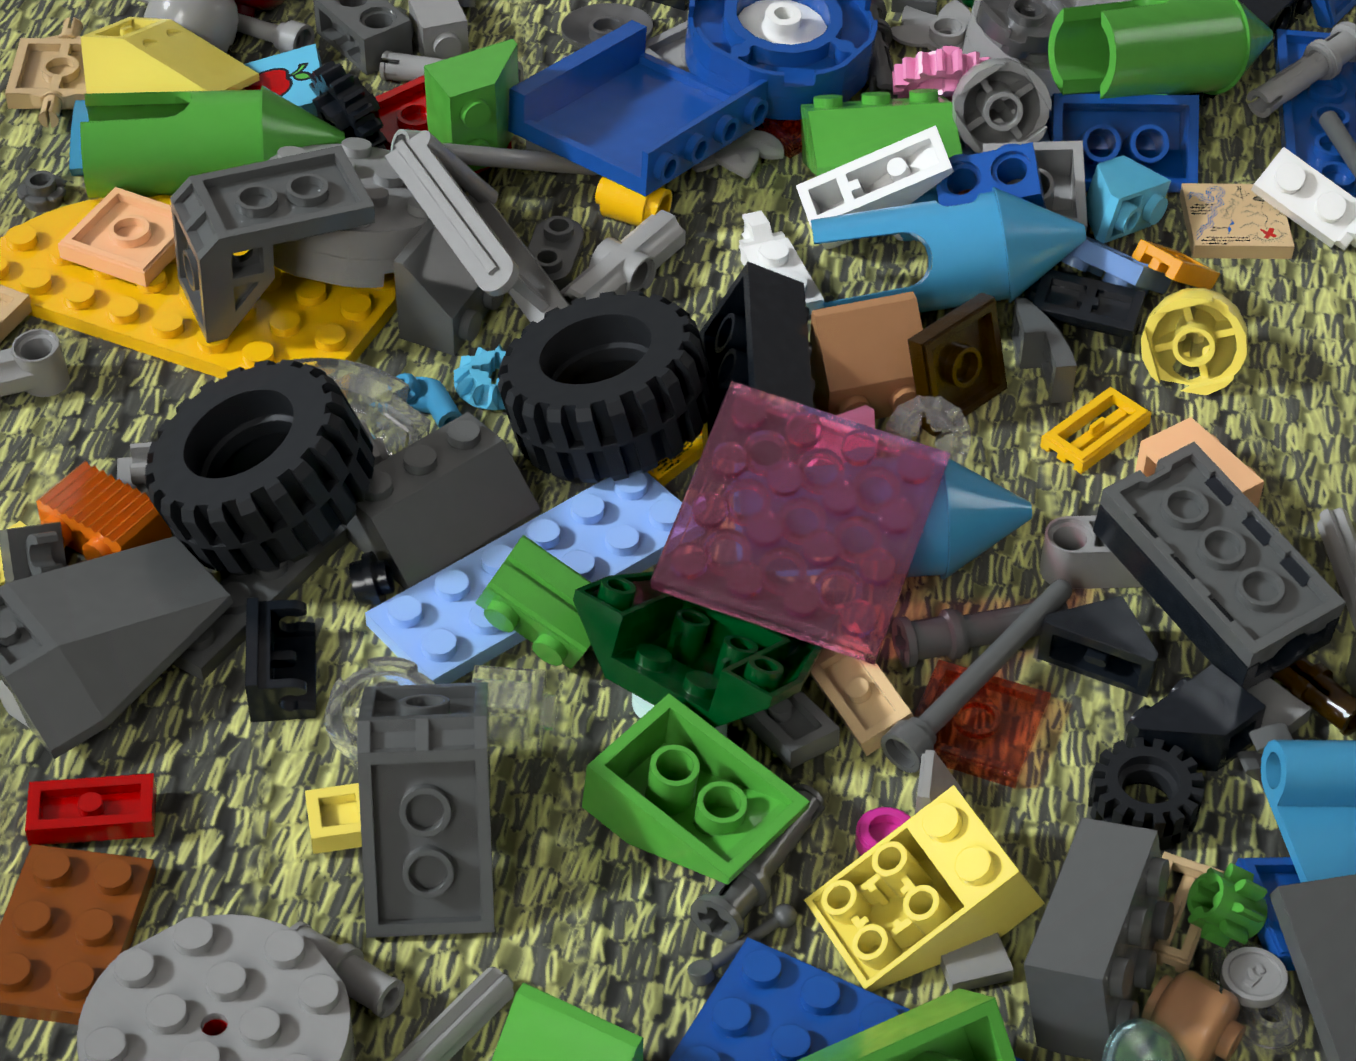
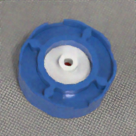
(793, 44)

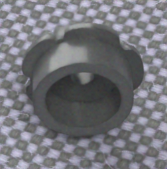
(42, 191)

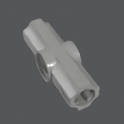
(631, 261)

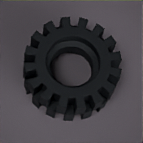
(1154, 768)

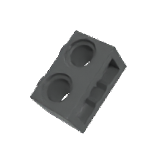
(364, 30)

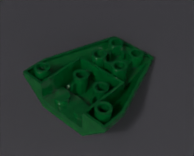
(686, 650)

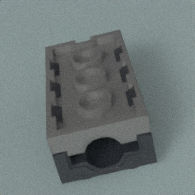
(1218, 566)

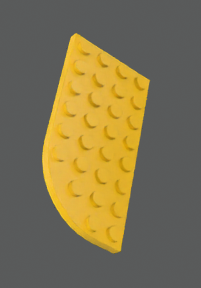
(287, 322)

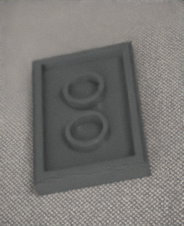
(1321, 940)

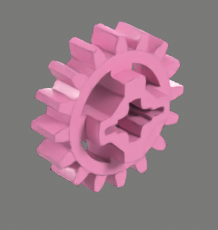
(933, 70)

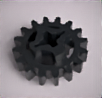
(346, 104)

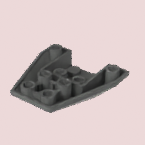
(99, 634)

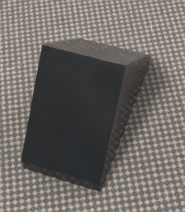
(1101, 643)

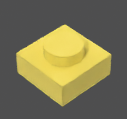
(334, 818)

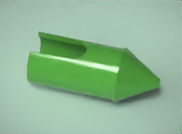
(1154, 47)
(162, 138)

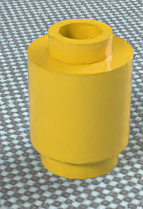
(627, 205)

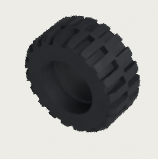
(607, 386)
(260, 467)

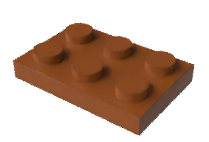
(66, 927)

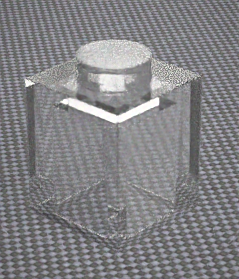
(517, 706)

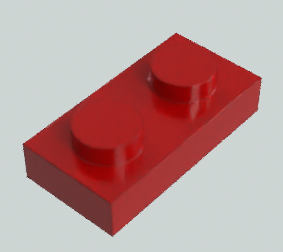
(91, 809)

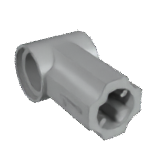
(34, 365)

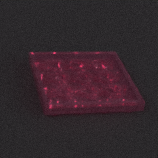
(801, 522)

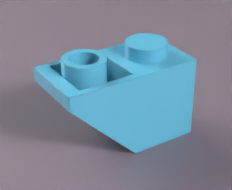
(1124, 198)

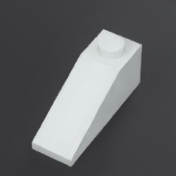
(878, 180)

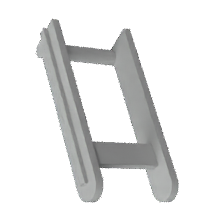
(474, 224)

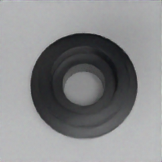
(371, 579)

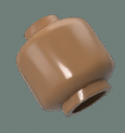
(1196, 1015)

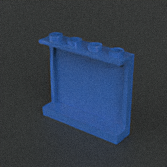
(630, 112)

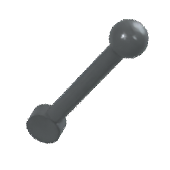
(702, 971)

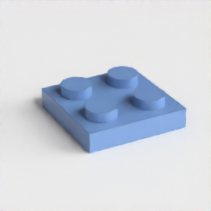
(1119, 267)

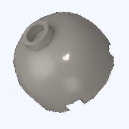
(209, 19)
(1000, 104)

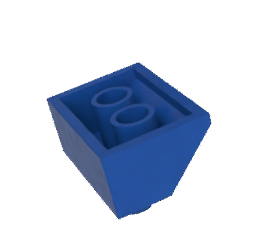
(1146, 128)

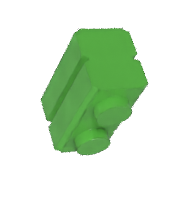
(536, 600)

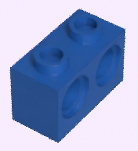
(991, 170)

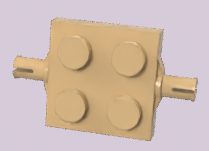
(48, 74)

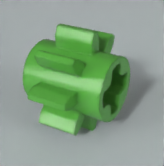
(1227, 905)

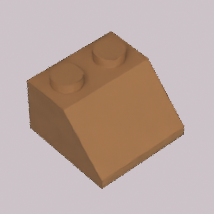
(864, 354)

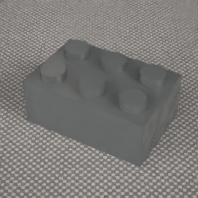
(1098, 938)

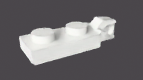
(1309, 199)
(776, 254)

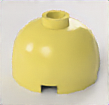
(1198, 331)

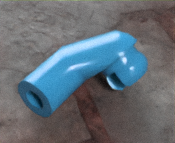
(430, 397)

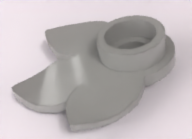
(932, 30)
(743, 153)

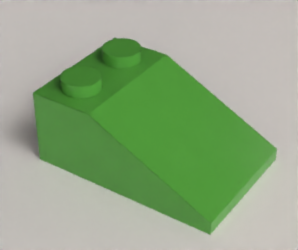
(689, 793)

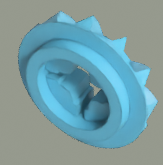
(473, 379)

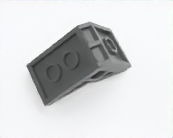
(252, 211)
(426, 809)

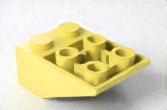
(157, 58)
(922, 894)

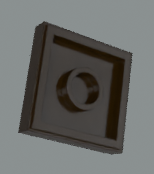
(960, 357)

